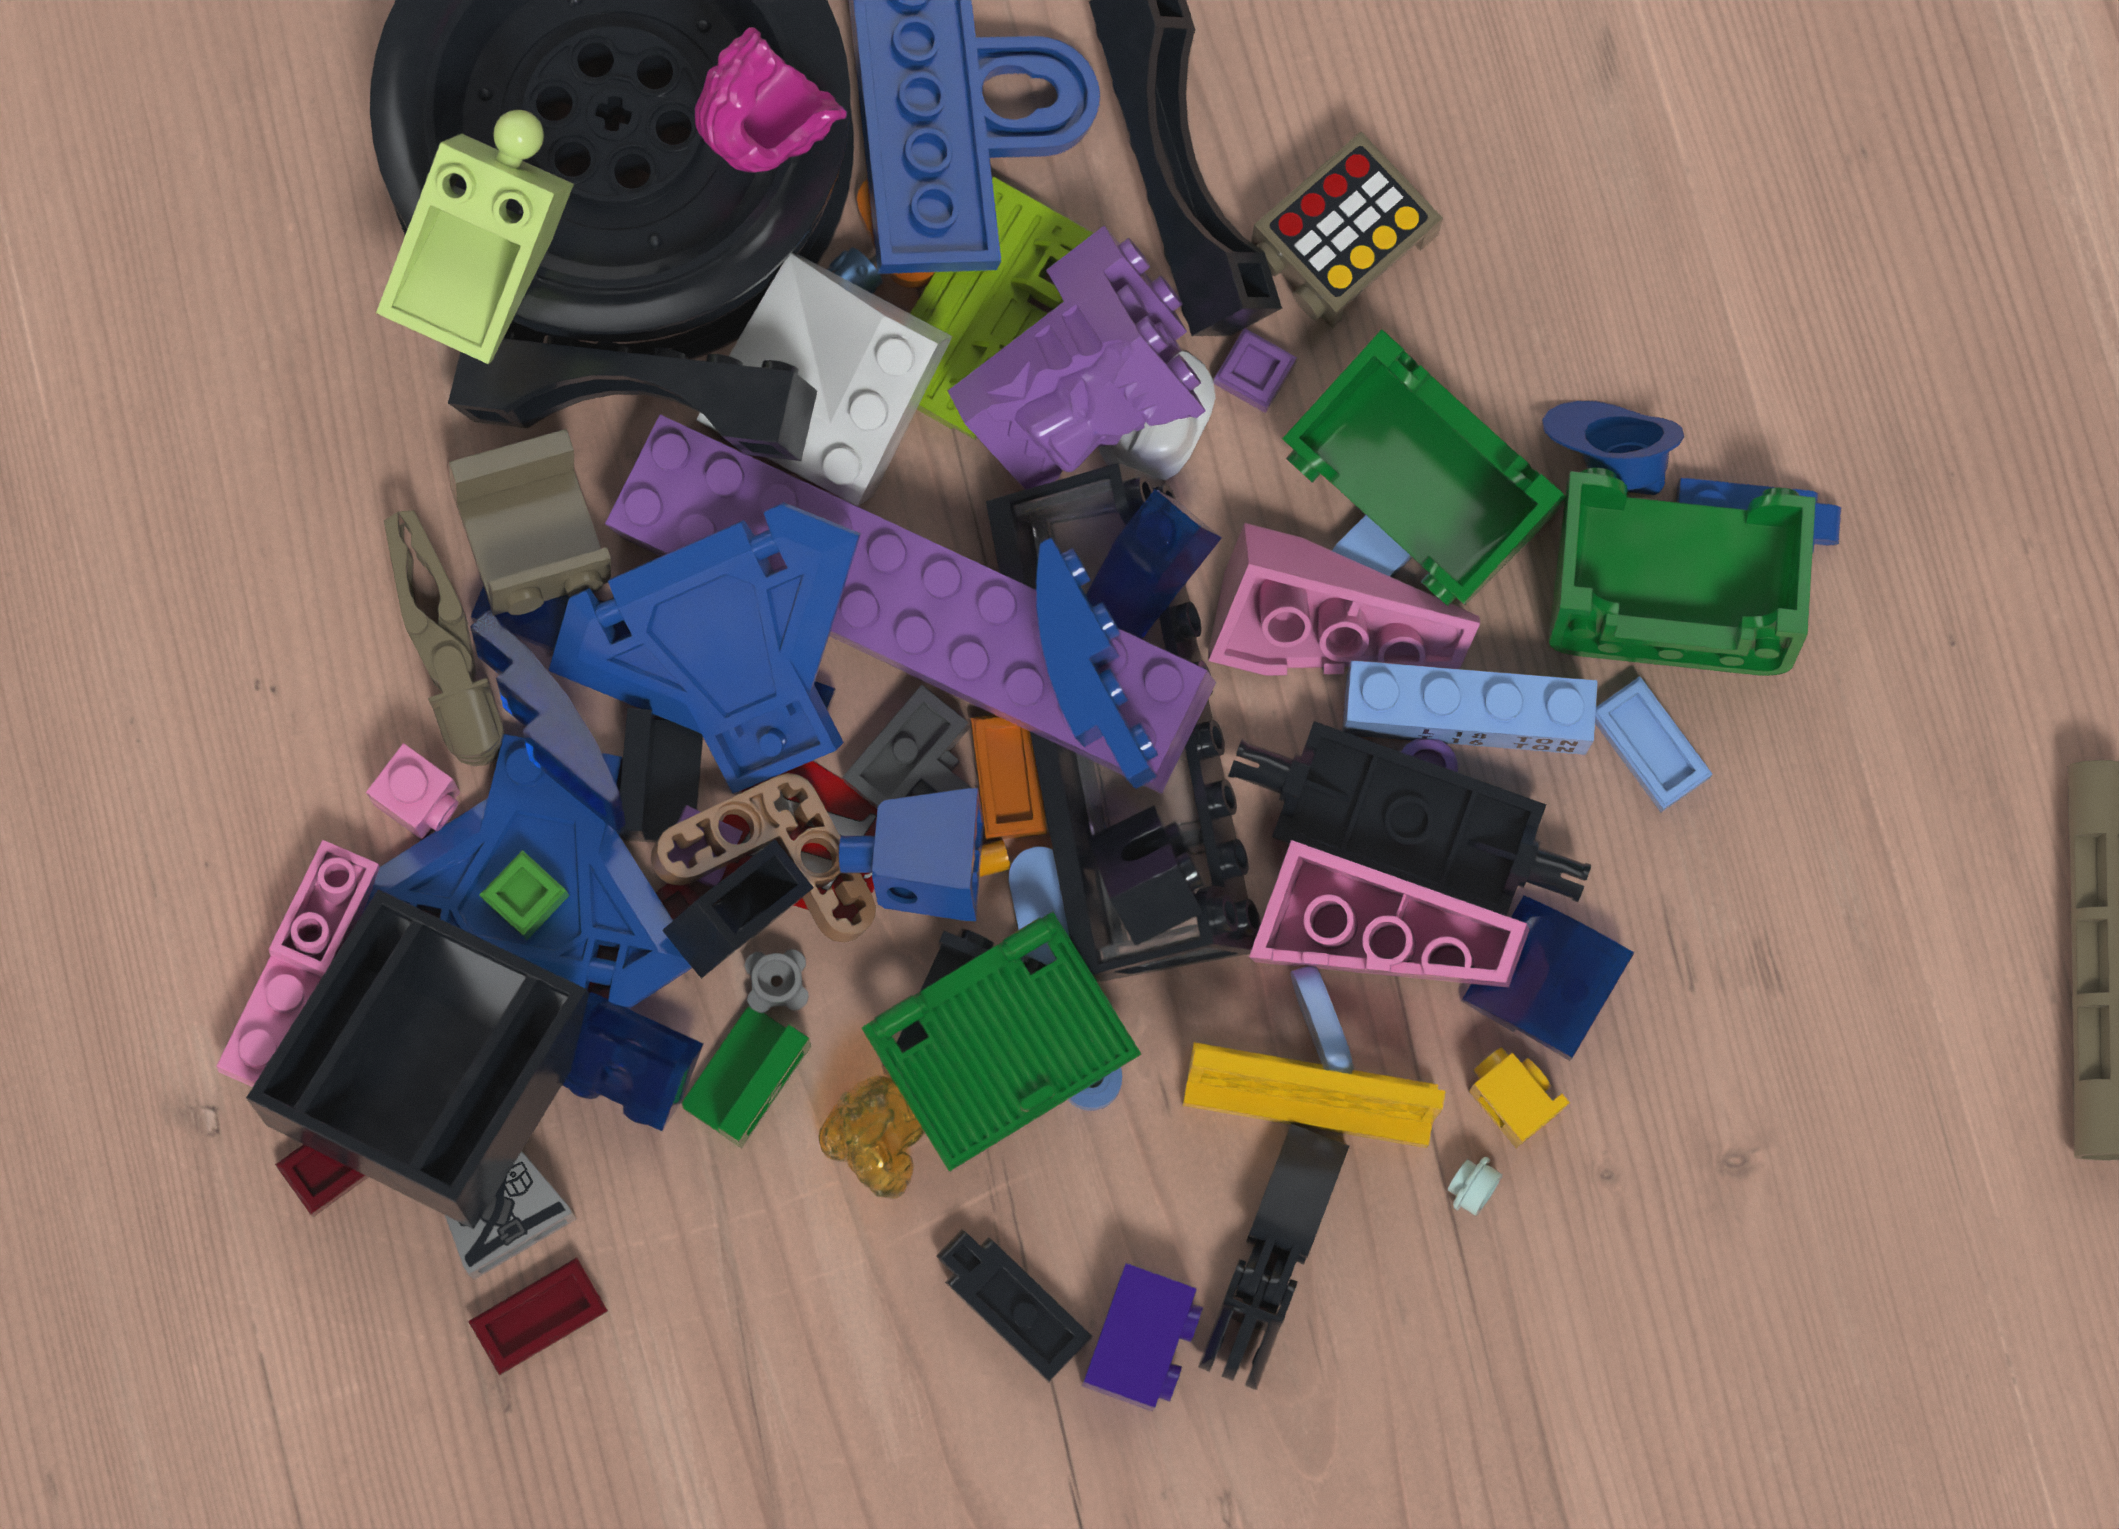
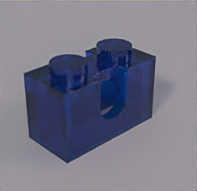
(654, 1072)

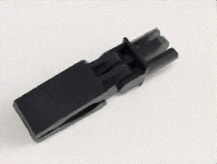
(1284, 1226)

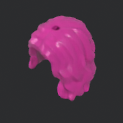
(760, 108)

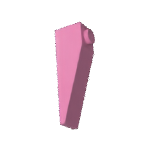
(1313, 608)

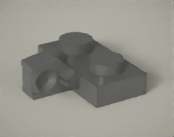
(911, 753)

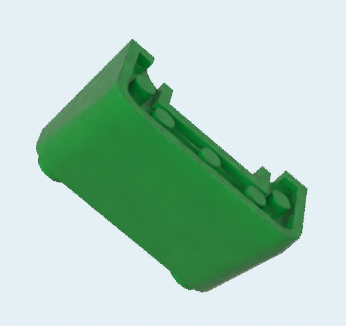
(1423, 469)
(1682, 579)

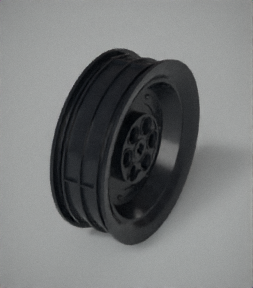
(642, 264)

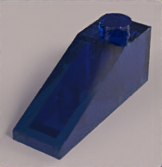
(1151, 563)

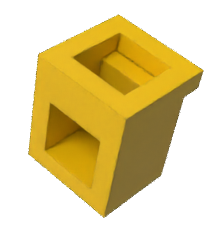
(1515, 1095)

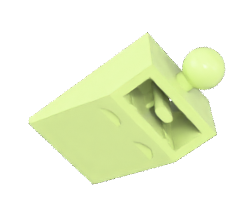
(464, 251)

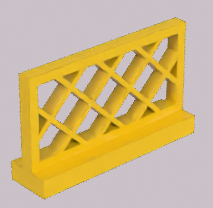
(1311, 1096)

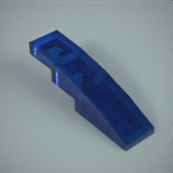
(554, 729)

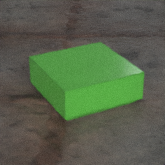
(524, 895)

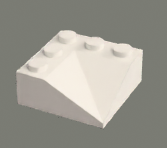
(860, 358)

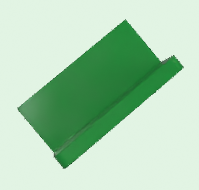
(746, 1075)

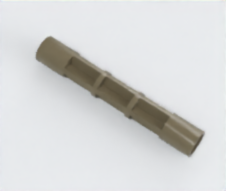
(2095, 955)

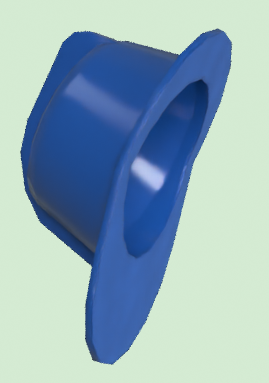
(1616, 440)

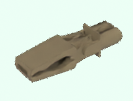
(464, 708)

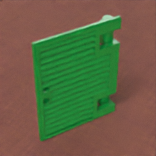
(1001, 1042)

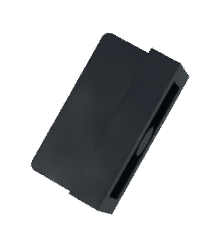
(657, 774)

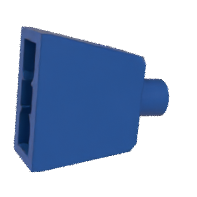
(923, 854)

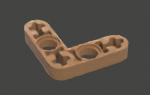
(766, 826)

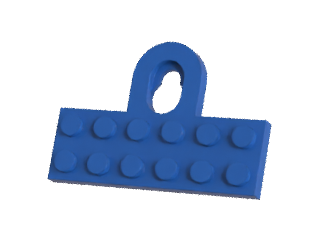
(935, 135)

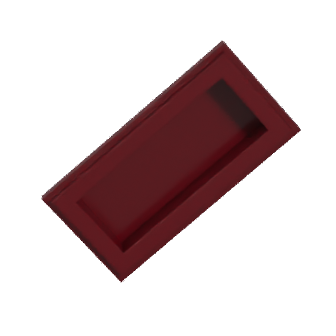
(538, 1316)

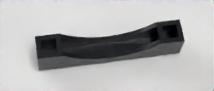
(1215, 269)
(751, 407)

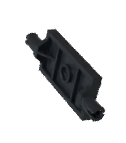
(1409, 819)

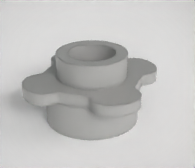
(789, 968)

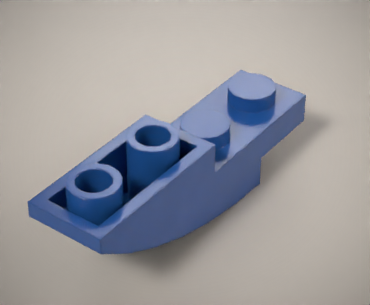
(1074, 648)

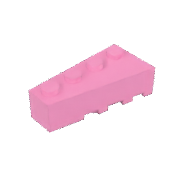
(1373, 923)

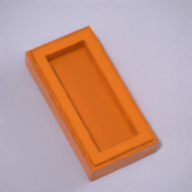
(1007, 779)

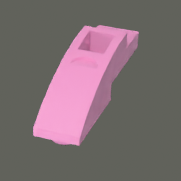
(301, 952)

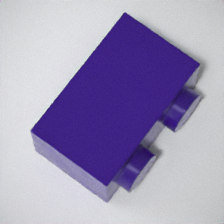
(1141, 1338)

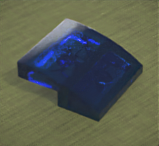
(1557, 982)

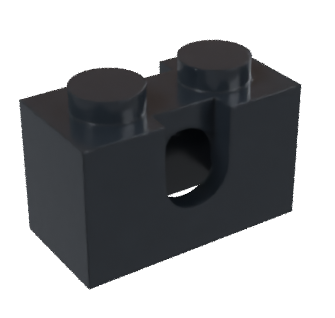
(1147, 874)
(748, 904)

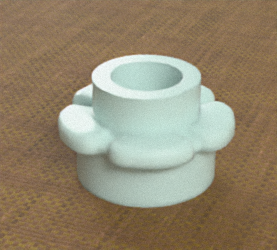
(1474, 1185)

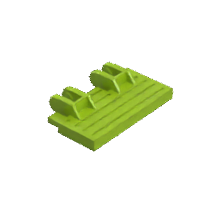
(993, 306)

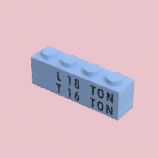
(1470, 707)

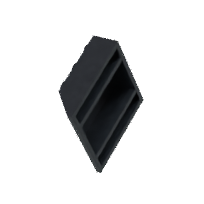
(423, 1058)

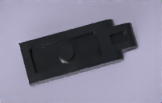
(1013, 1304)

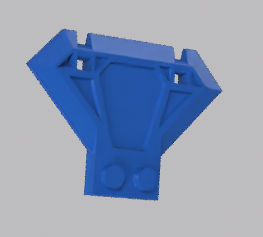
(723, 640)
(607, 889)

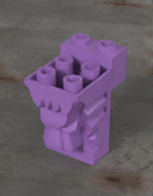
(1084, 368)

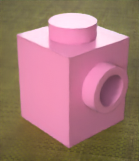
(414, 793)

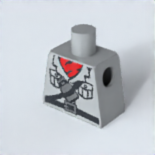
(515, 1219)

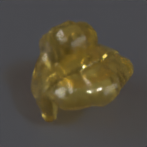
(871, 1133)

